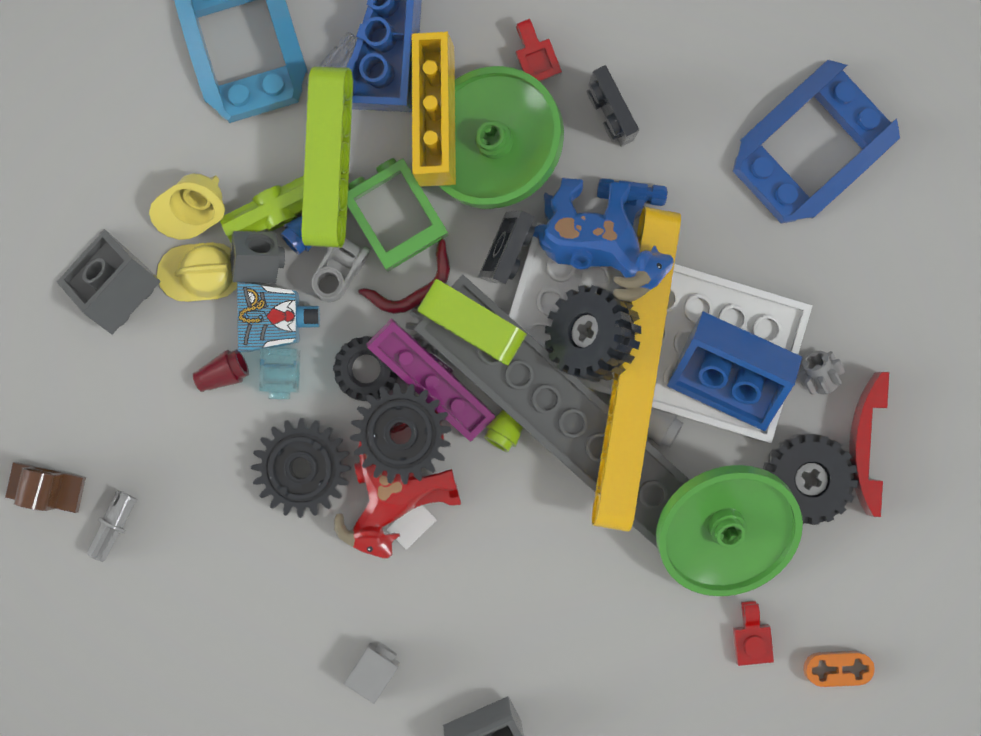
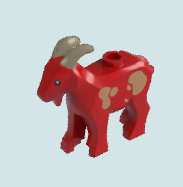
(392, 501)

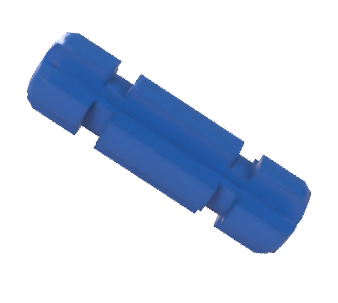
(655, 195)

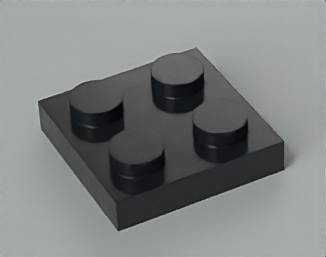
(606, 95)
(502, 260)

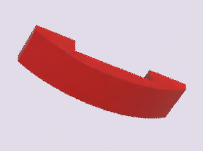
(873, 396)

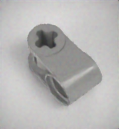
(340, 266)

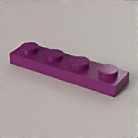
(420, 368)

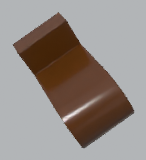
(44, 488)

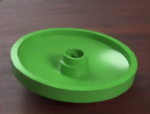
(504, 137)
(729, 530)

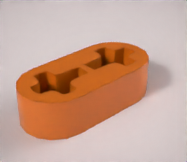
(839, 677)

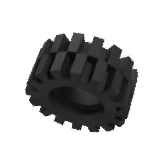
(344, 374)

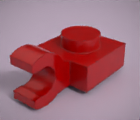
(536, 57)
(753, 640)

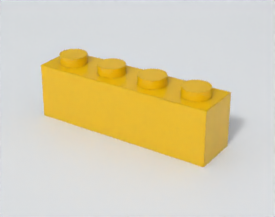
(433, 109)

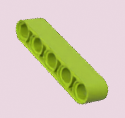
(327, 156)

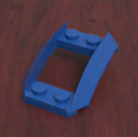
(854, 114)

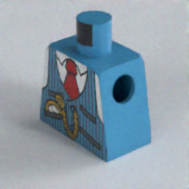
(271, 317)

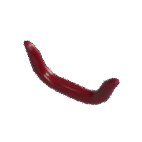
(415, 298)

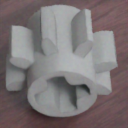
(821, 372)

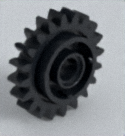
(395, 410)
(278, 471)

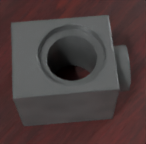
(255, 257)

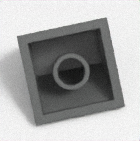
(108, 282)

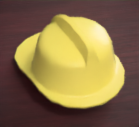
(188, 207)
(196, 272)

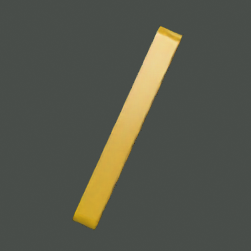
(634, 388)

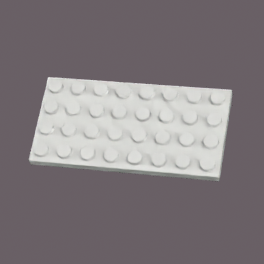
(691, 293)

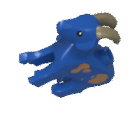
(601, 239)

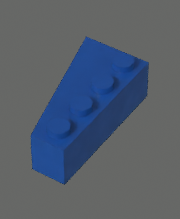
(384, 56)

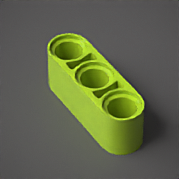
(472, 322)

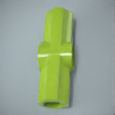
(268, 209)

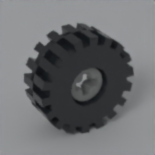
(612, 338)
(833, 470)

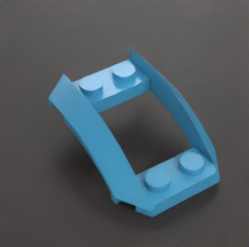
(251, 94)

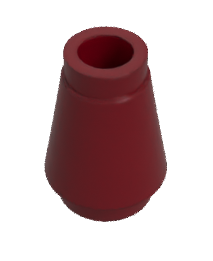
(222, 371)

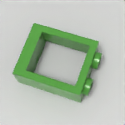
(413, 245)

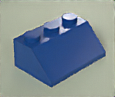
(735, 371)

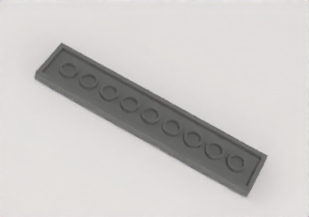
(553, 409)

